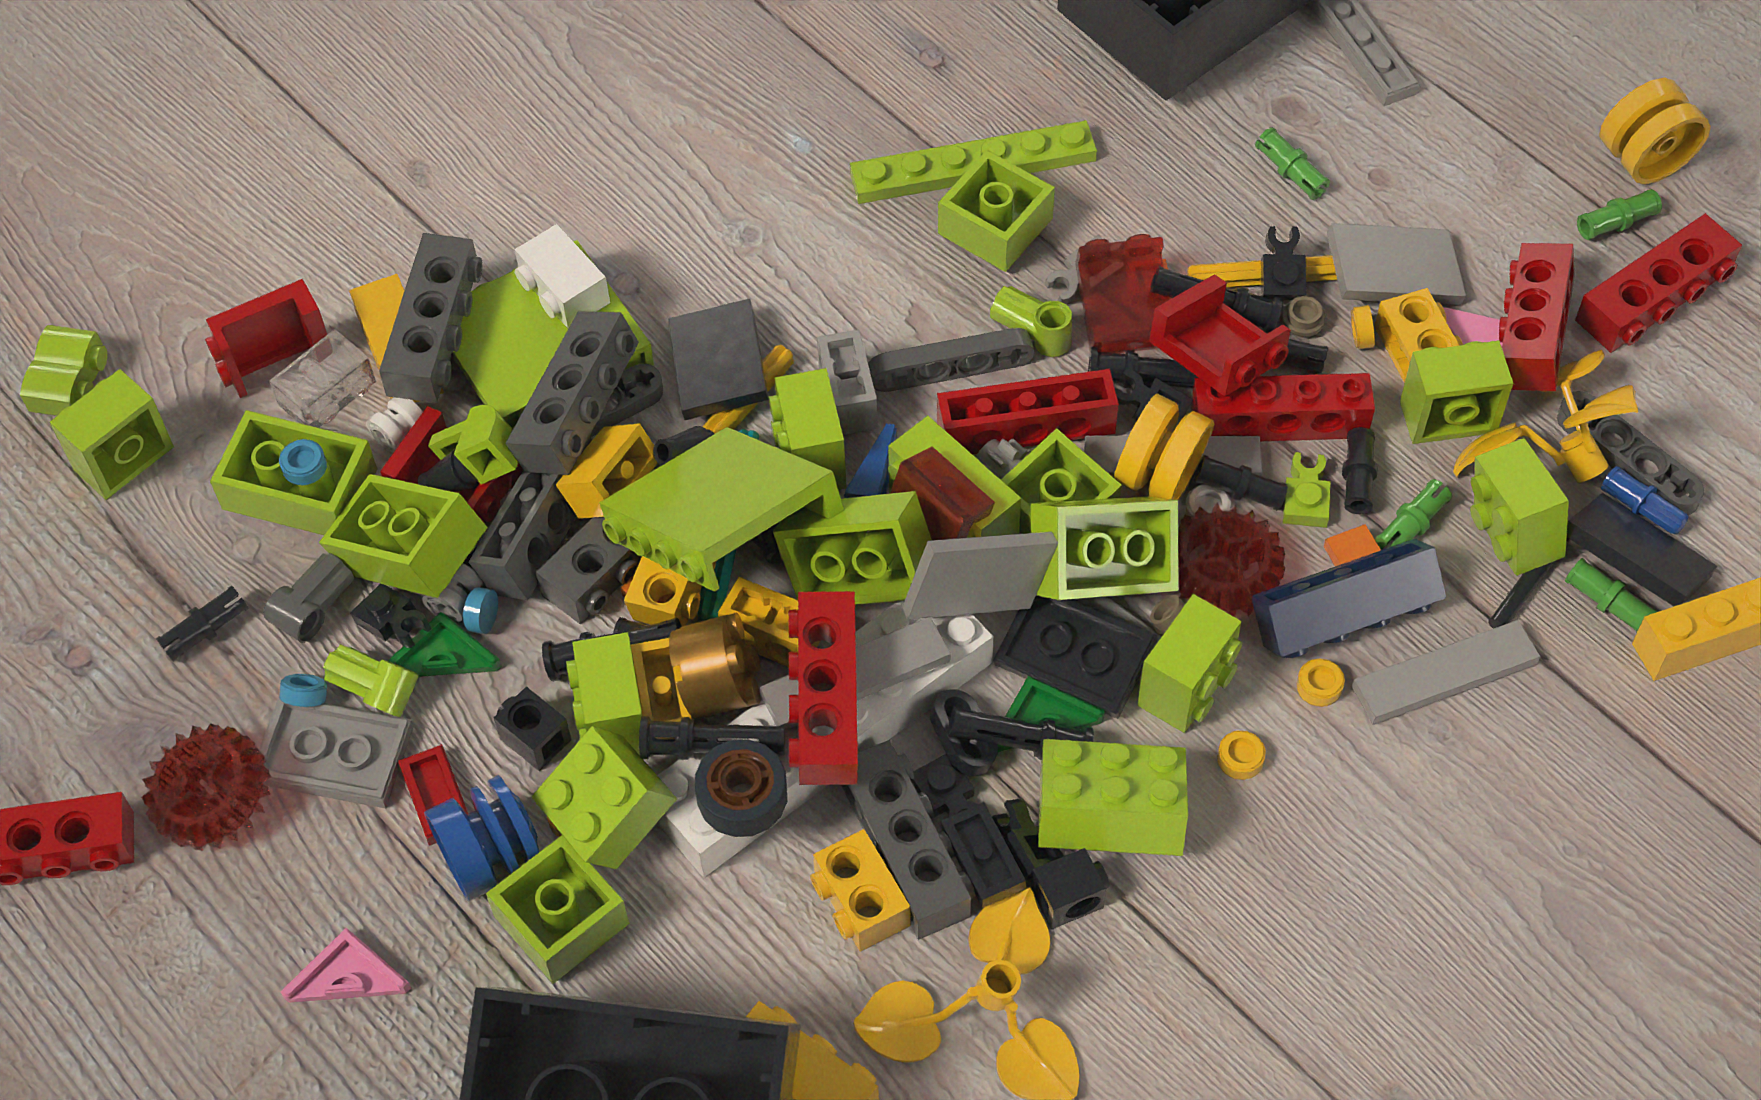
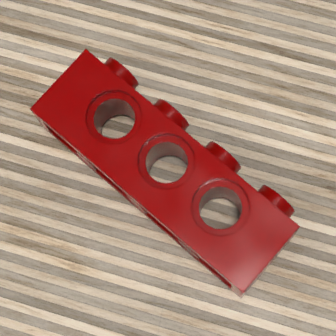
(1658, 283)
(1537, 314)
(1289, 407)
(1031, 410)
(830, 757)
(56, 825)

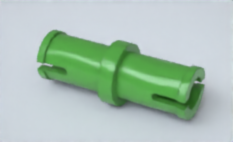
(1292, 163)
(1619, 214)
(1415, 516)
(1608, 594)

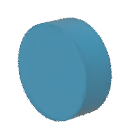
(303, 462)
(480, 610)
(303, 690)

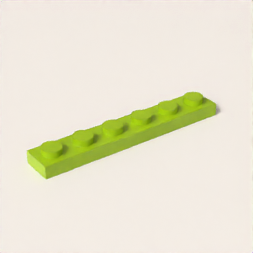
(944, 165)

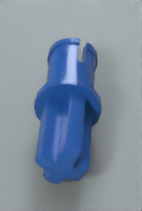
(1644, 500)

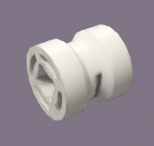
(394, 423)

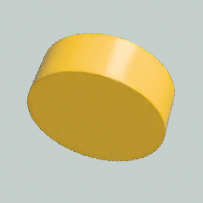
(1362, 327)
(1320, 682)
(1241, 755)

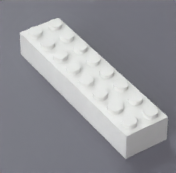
(878, 720)

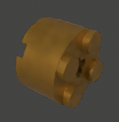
(715, 666)

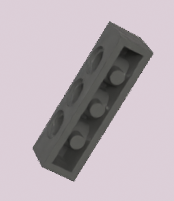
(430, 318)
(572, 393)
(523, 535)
(581, 593)
(933, 903)

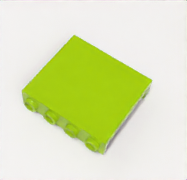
(513, 340)
(715, 502)

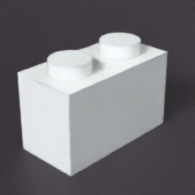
(560, 275)

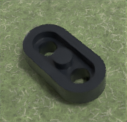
(958, 747)

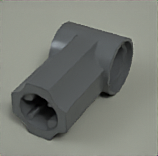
(302, 607)

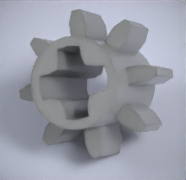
(1001, 456)

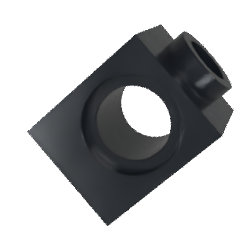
(537, 744)
(1069, 887)

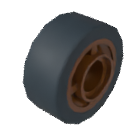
(748, 811)

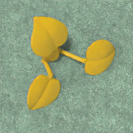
(1579, 447)
(1013, 942)

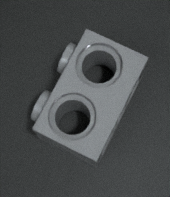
(849, 379)

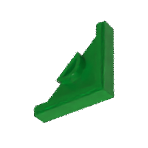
(445, 651)
(1040, 701)

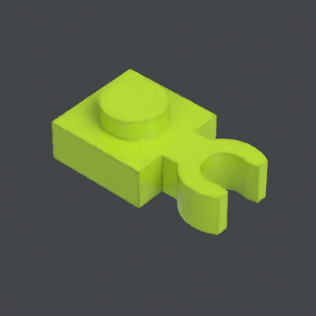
(1307, 495)

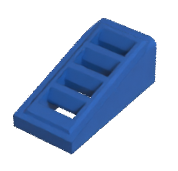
(873, 473)

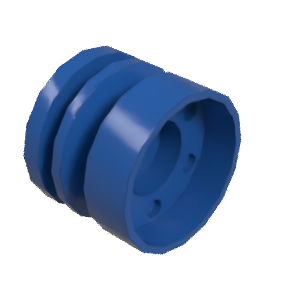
(483, 837)

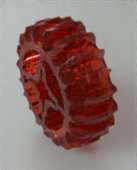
(1230, 545)
(184, 807)

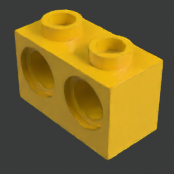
(1412, 324)
(653, 582)
(763, 618)
(869, 887)

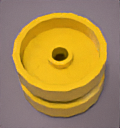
(1654, 130)
(1162, 451)

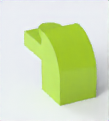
(478, 443)

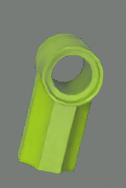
(1046, 322)
(378, 682)

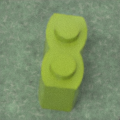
(62, 369)

